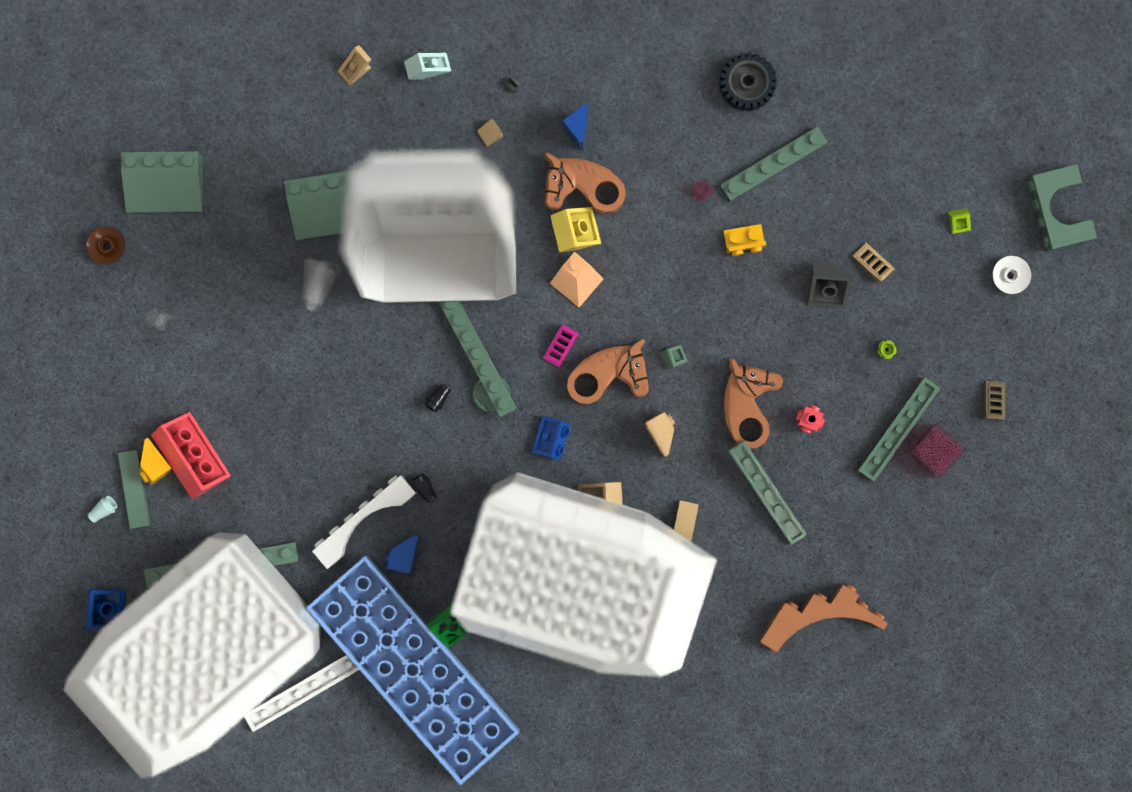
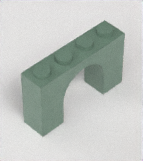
(1055, 233)

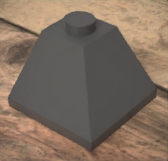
(828, 285)

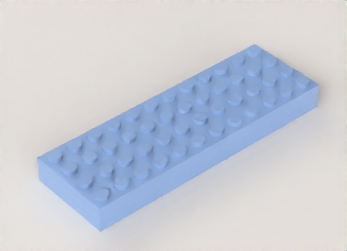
(417, 673)

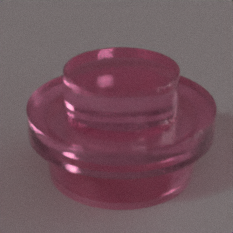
(702, 190)

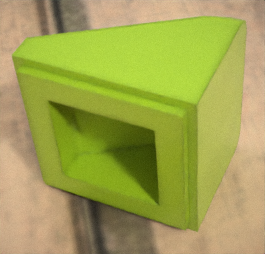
(959, 220)

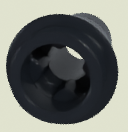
(437, 398)
(423, 487)

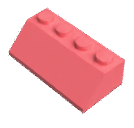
(190, 455)

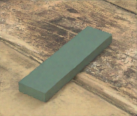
(134, 489)

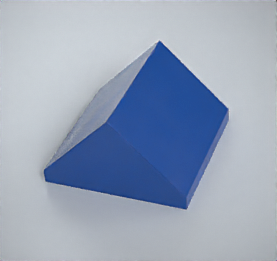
(576, 125)
(104, 607)

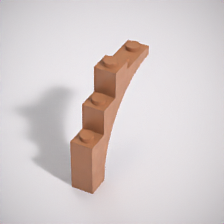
(842, 604)

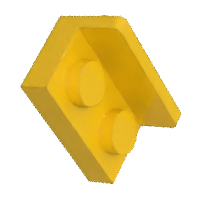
(744, 239)

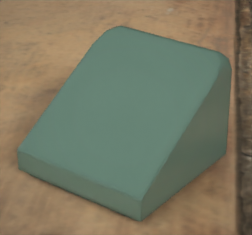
(673, 357)

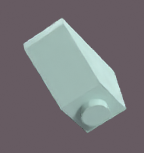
(426, 65)

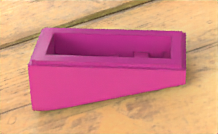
(570, 332)

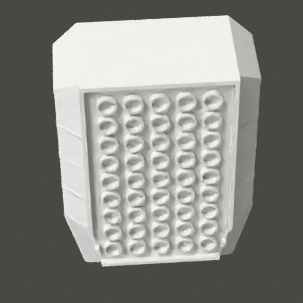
(429, 229)
(582, 579)
(194, 654)

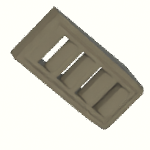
(1001, 408)

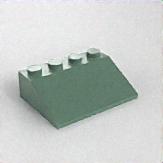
(162, 181)
(317, 204)

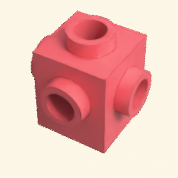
(803, 422)

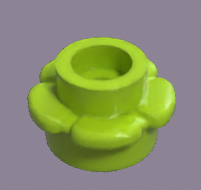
(888, 344)

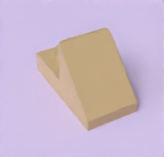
(355, 65)

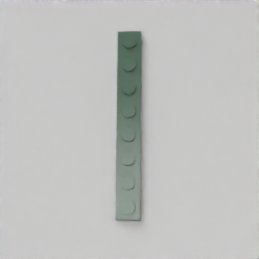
(478, 357)
(275, 555)

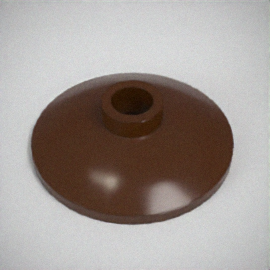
(97, 241)

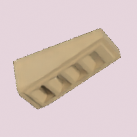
(868, 267)

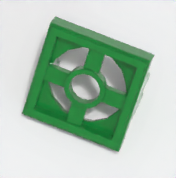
(456, 634)

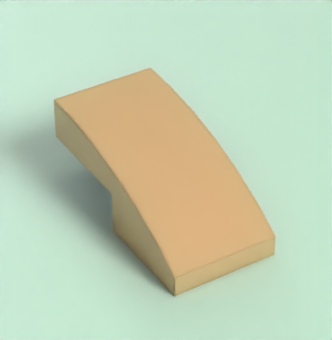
(686, 519)

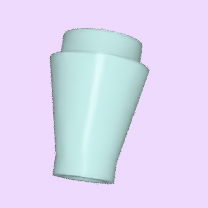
(102, 509)

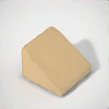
(490, 132)

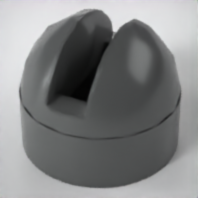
(510, 87)

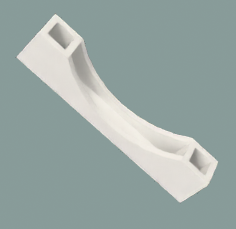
(334, 547)

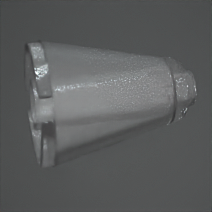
(317, 281)

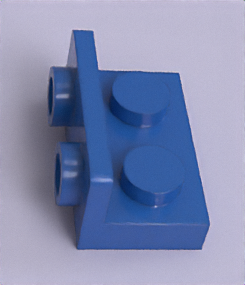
(551, 437)

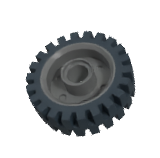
(750, 67)

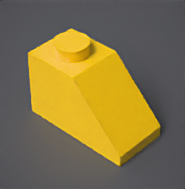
(152, 464)

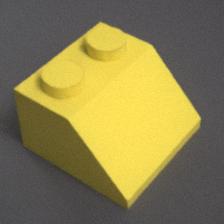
(575, 229)

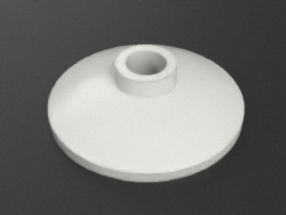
(1020, 271)

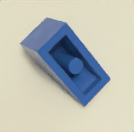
(403, 555)

